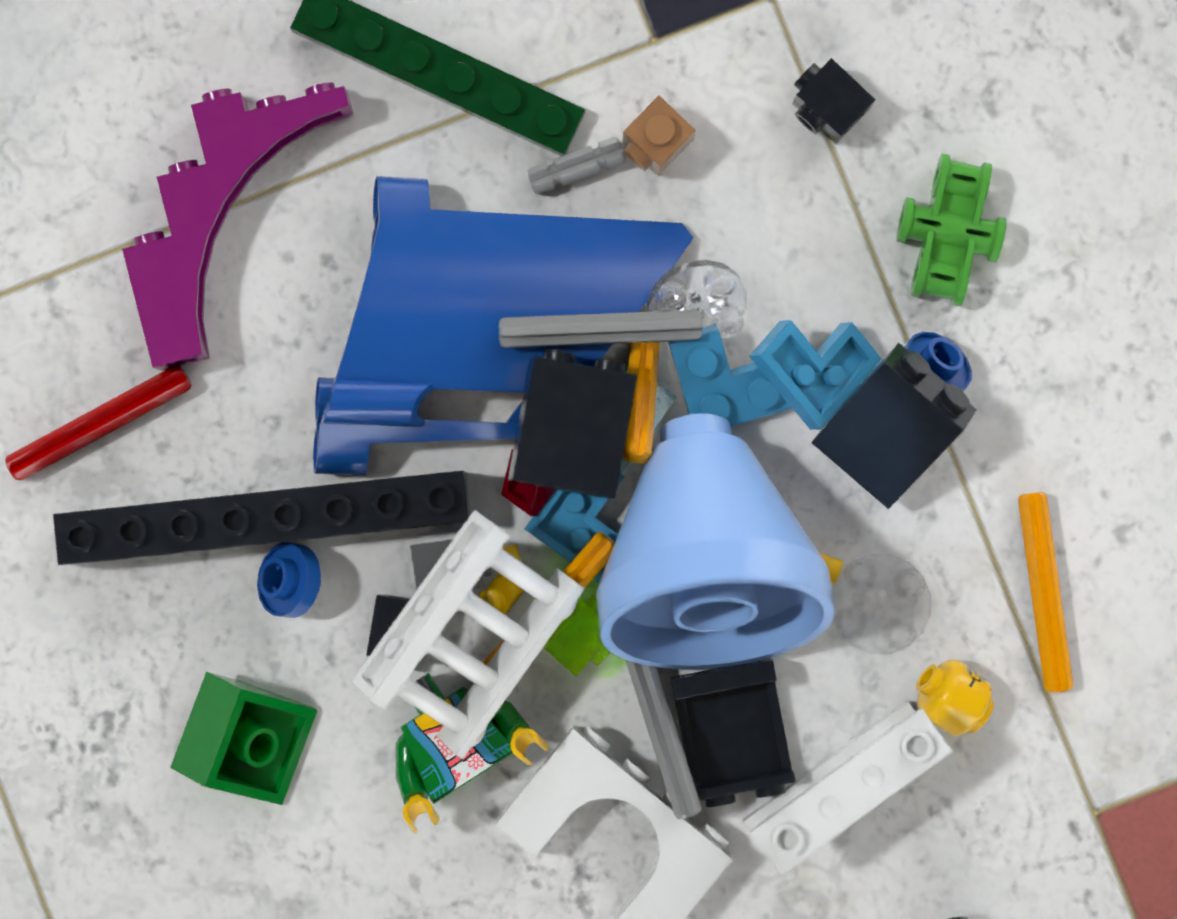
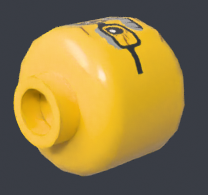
(955, 697)

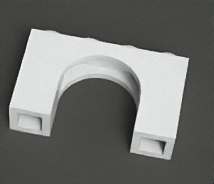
(582, 772)

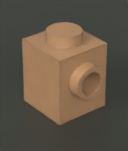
(657, 136)

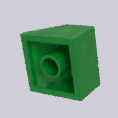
(243, 739)

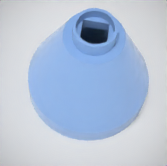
(710, 559)

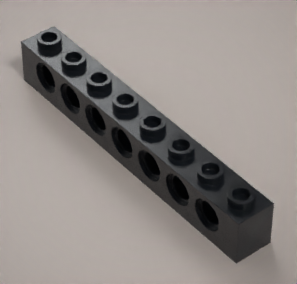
(261, 518)

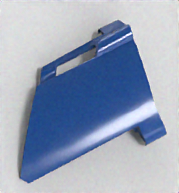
(437, 303)

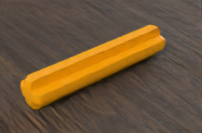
(639, 438)

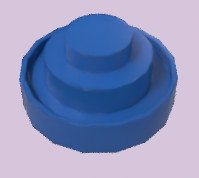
(943, 358)
(289, 580)

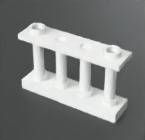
(429, 610)
(846, 786)

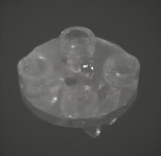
(718, 289)
(904, 608)

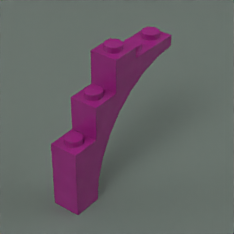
(236, 144)

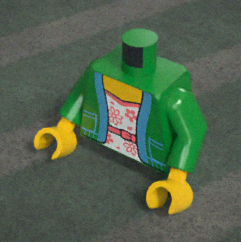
(431, 769)

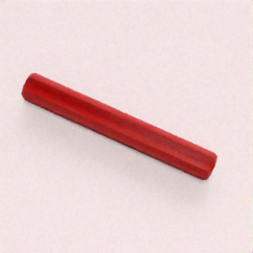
(98, 423)

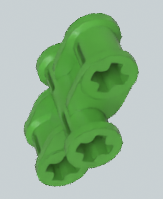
(951, 229)

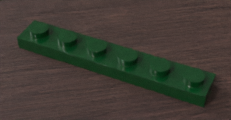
(440, 72)

